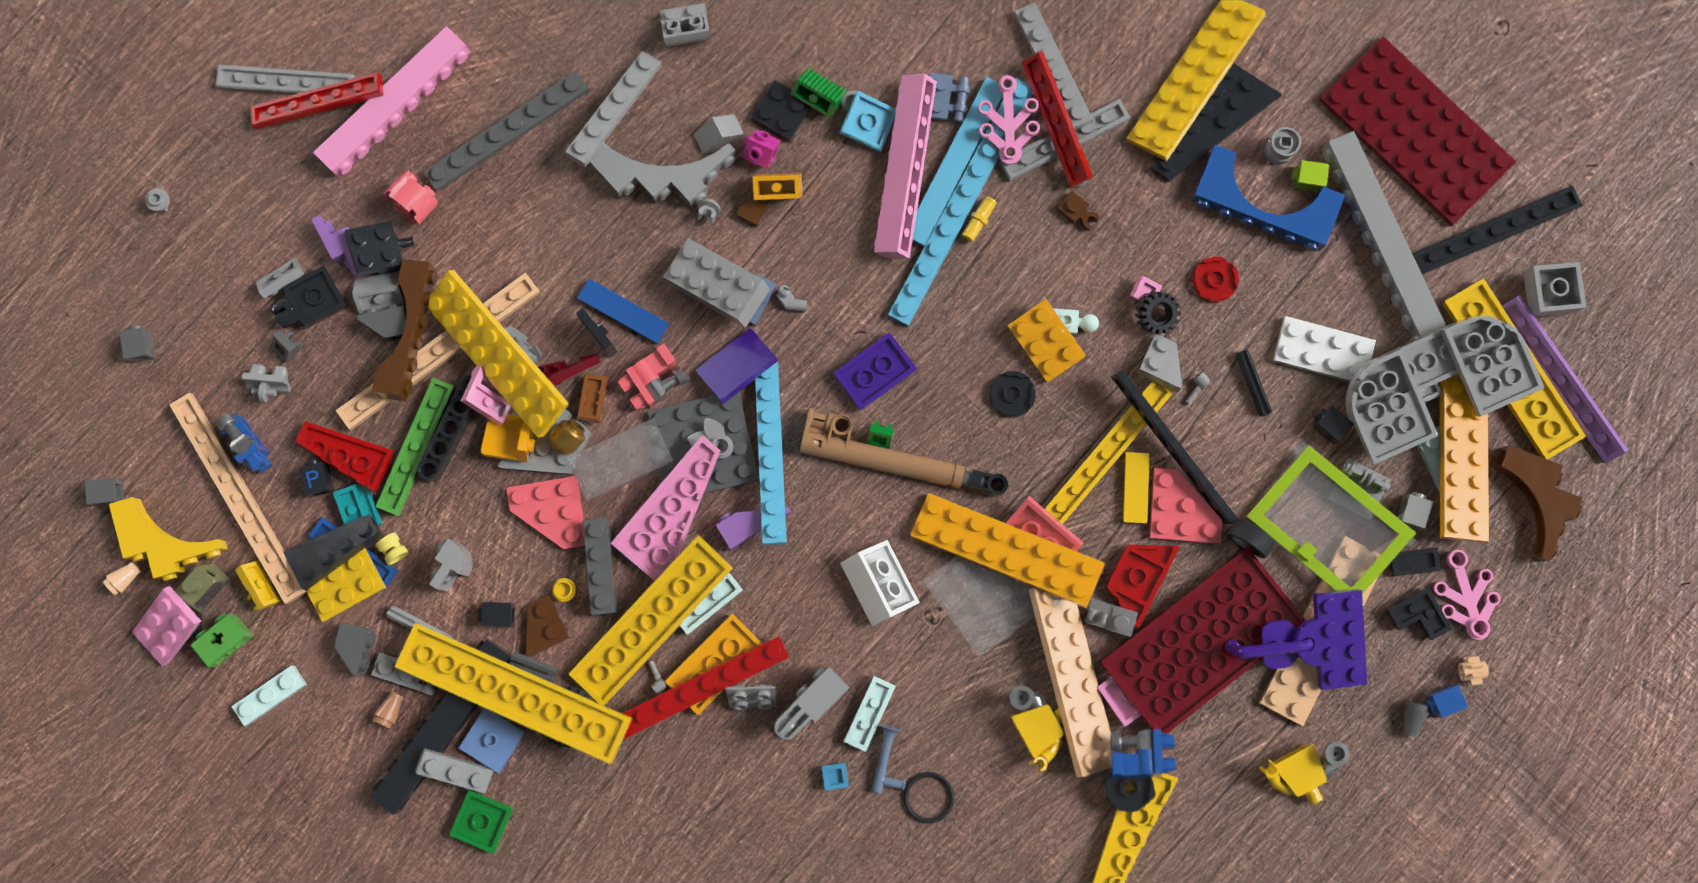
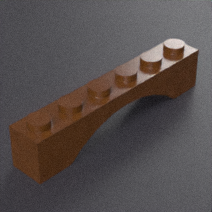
(395, 374)

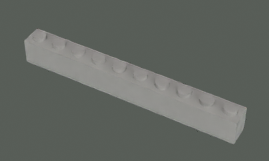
(1383, 236)

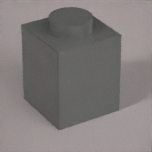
(137, 344)
(103, 491)

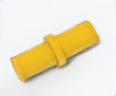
(979, 219)

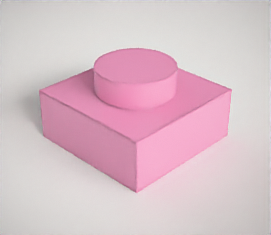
(1144, 286)

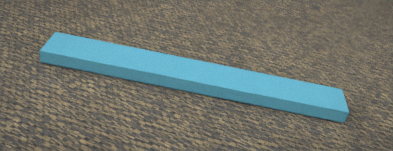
(954, 163)

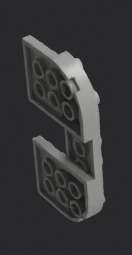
(1386, 390)

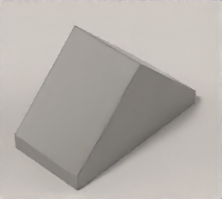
(717, 133)

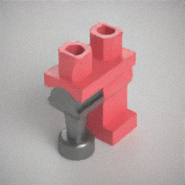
(646, 378)

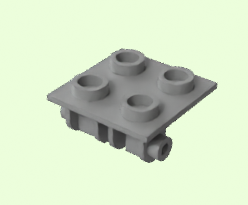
(1367, 479)
(747, 697)

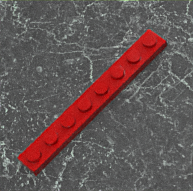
(705, 685)

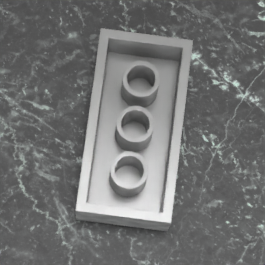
(716, 282)

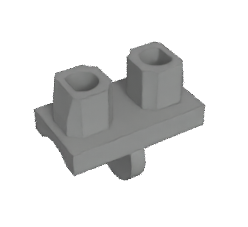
(264, 384)

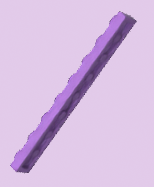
(1565, 382)

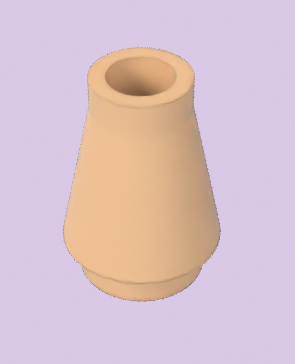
(121, 578)

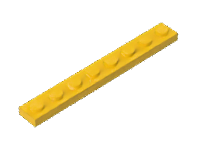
(1105, 455)

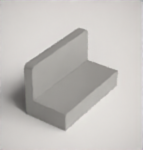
(377, 292)

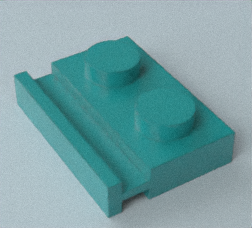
(355, 503)

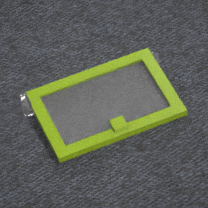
(1330, 523)

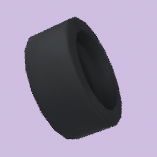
(1248, 535)

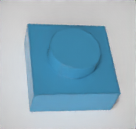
(835, 776)

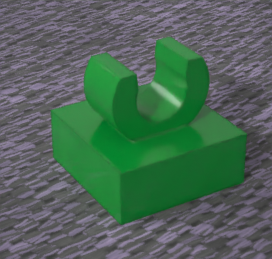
(880, 435)

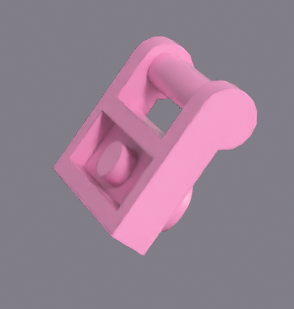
(483, 399)

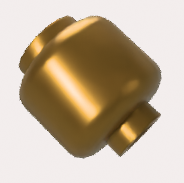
(567, 436)

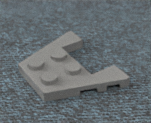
(544, 457)

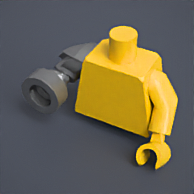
(1037, 726)
(1303, 771)

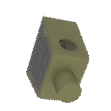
(201, 587)

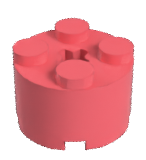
(411, 198)

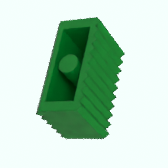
(818, 92)

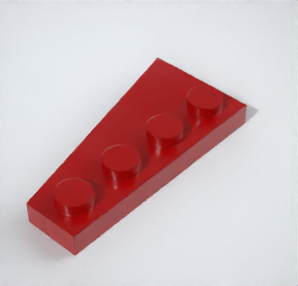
(351, 456)

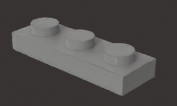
(454, 770)

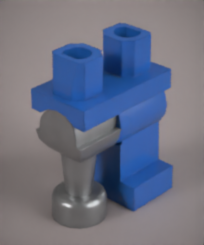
(244, 442)
(1147, 759)

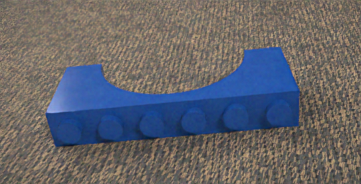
(1220, 192)

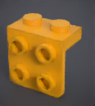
(509, 440)

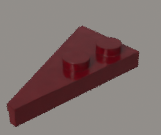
(560, 371)

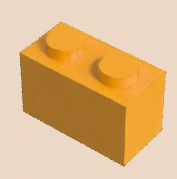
(777, 186)

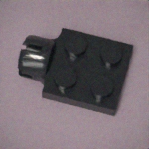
(308, 300)

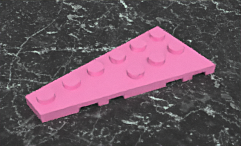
(662, 523)

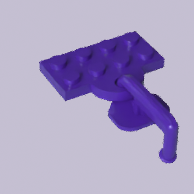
(1333, 646)

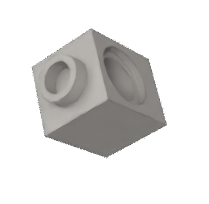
(1415, 510)

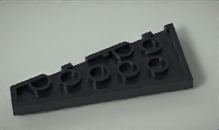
(1229, 108)

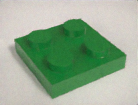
(481, 821)

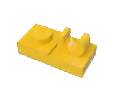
(258, 585)

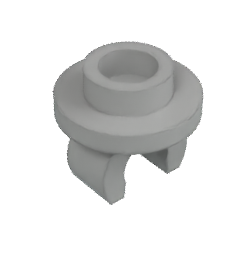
(157, 200)
(709, 209)

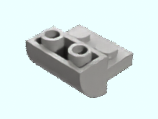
(685, 25)
(455, 561)

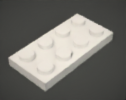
(1322, 349)

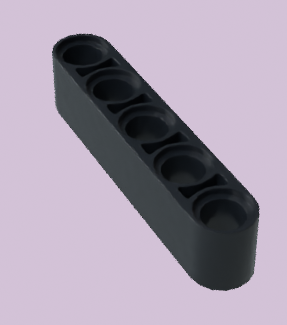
(442, 437)

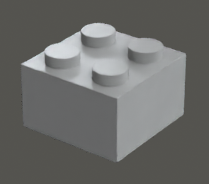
(1554, 289)

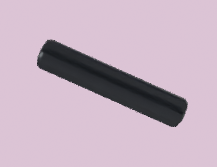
(1253, 383)

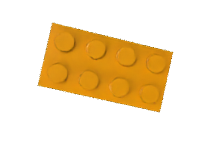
(724, 644)

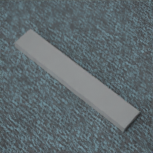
(274, 80)
(1044, 150)

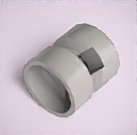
(1282, 146)

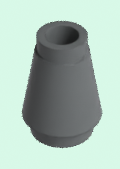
(1414, 717)

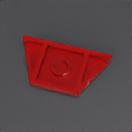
(1140, 576)

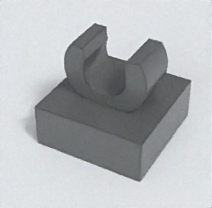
(284, 347)

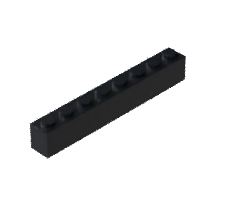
(433, 734)

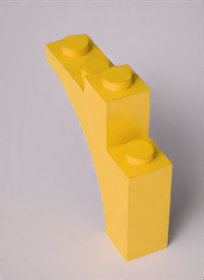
(144, 540)

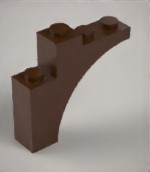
(1538, 483)

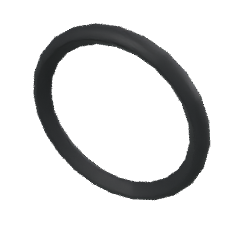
(951, 797)

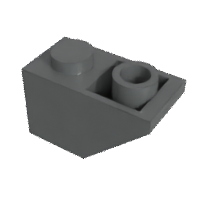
(387, 323)
(354, 645)

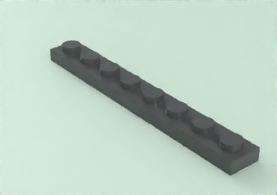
(506, 131)

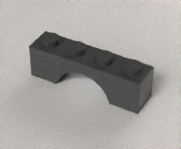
(599, 566)

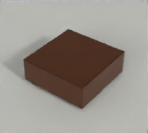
(752, 210)

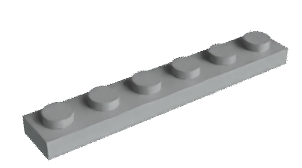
(1041, 40)
(613, 109)

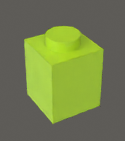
(1310, 176)

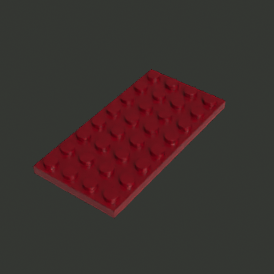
(1417, 131)
(1182, 654)

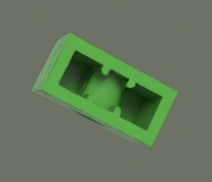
(234, 637)

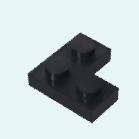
(1421, 608)

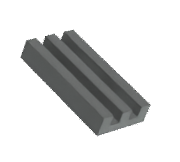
(537, 665)

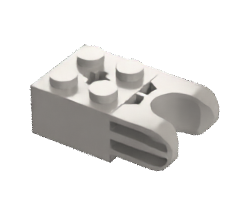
(811, 703)

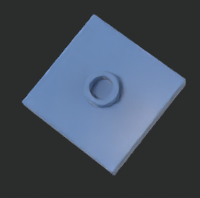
(492, 740)

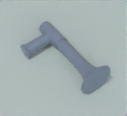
(879, 779)

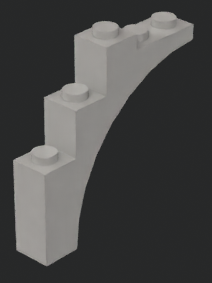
(657, 181)

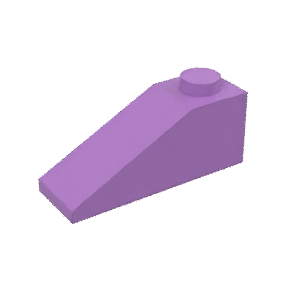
(741, 526)

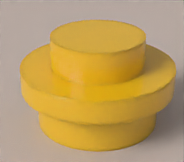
(564, 589)

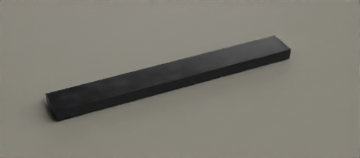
(1497, 230)
(1174, 447)

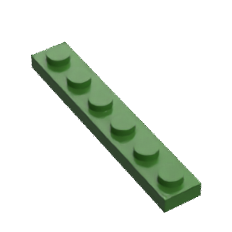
(417, 440)

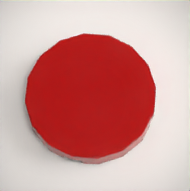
(1215, 279)

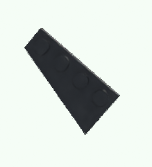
(329, 551)

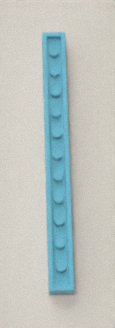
(953, 217)

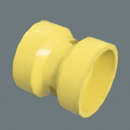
(391, 548)

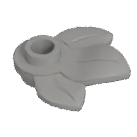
(715, 434)

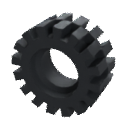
(1146, 307)

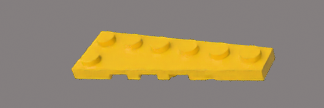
(1130, 831)

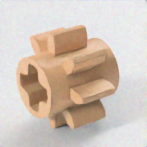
(1473, 670)

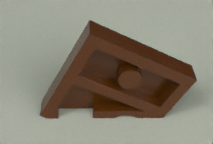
(544, 626)

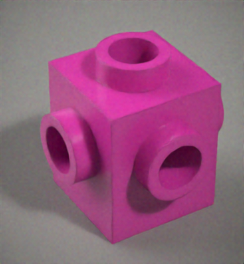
(760, 148)

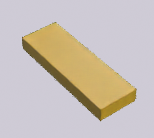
(1136, 488)

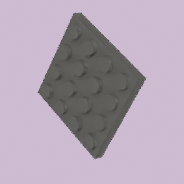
(686, 418)

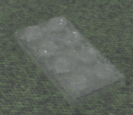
(620, 459)

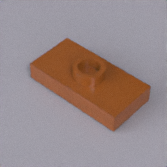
(592, 398)

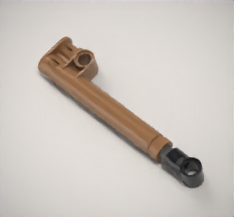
(826, 441)

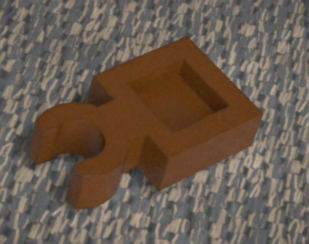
(1076, 208)

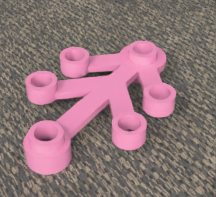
(1009, 123)
(1468, 598)

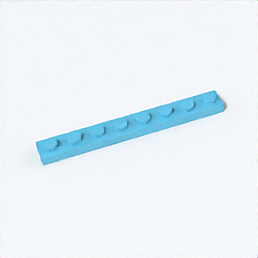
(770, 457)

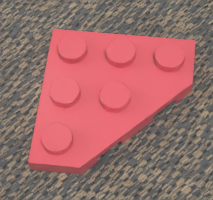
(551, 509)
(1180, 511)

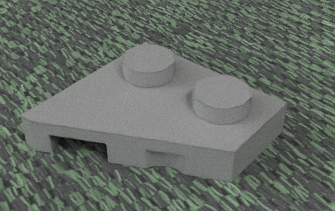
(1162, 363)

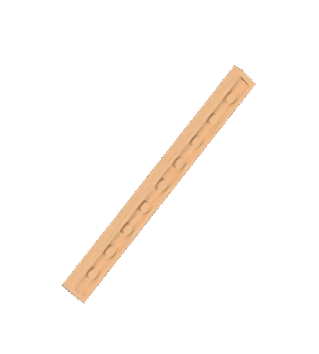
(439, 351)
(237, 496)

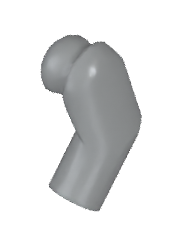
(788, 301)

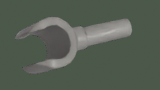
(1202, 381)
(660, 685)

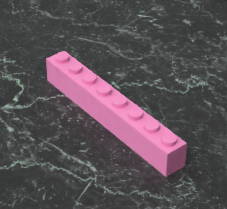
(400, 95)
(905, 166)

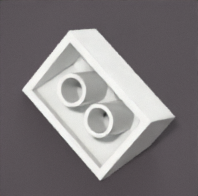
(879, 582)

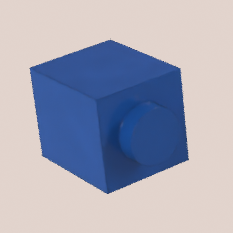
(1446, 701)

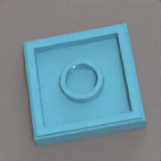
(868, 121)

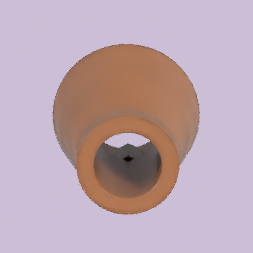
(388, 710)

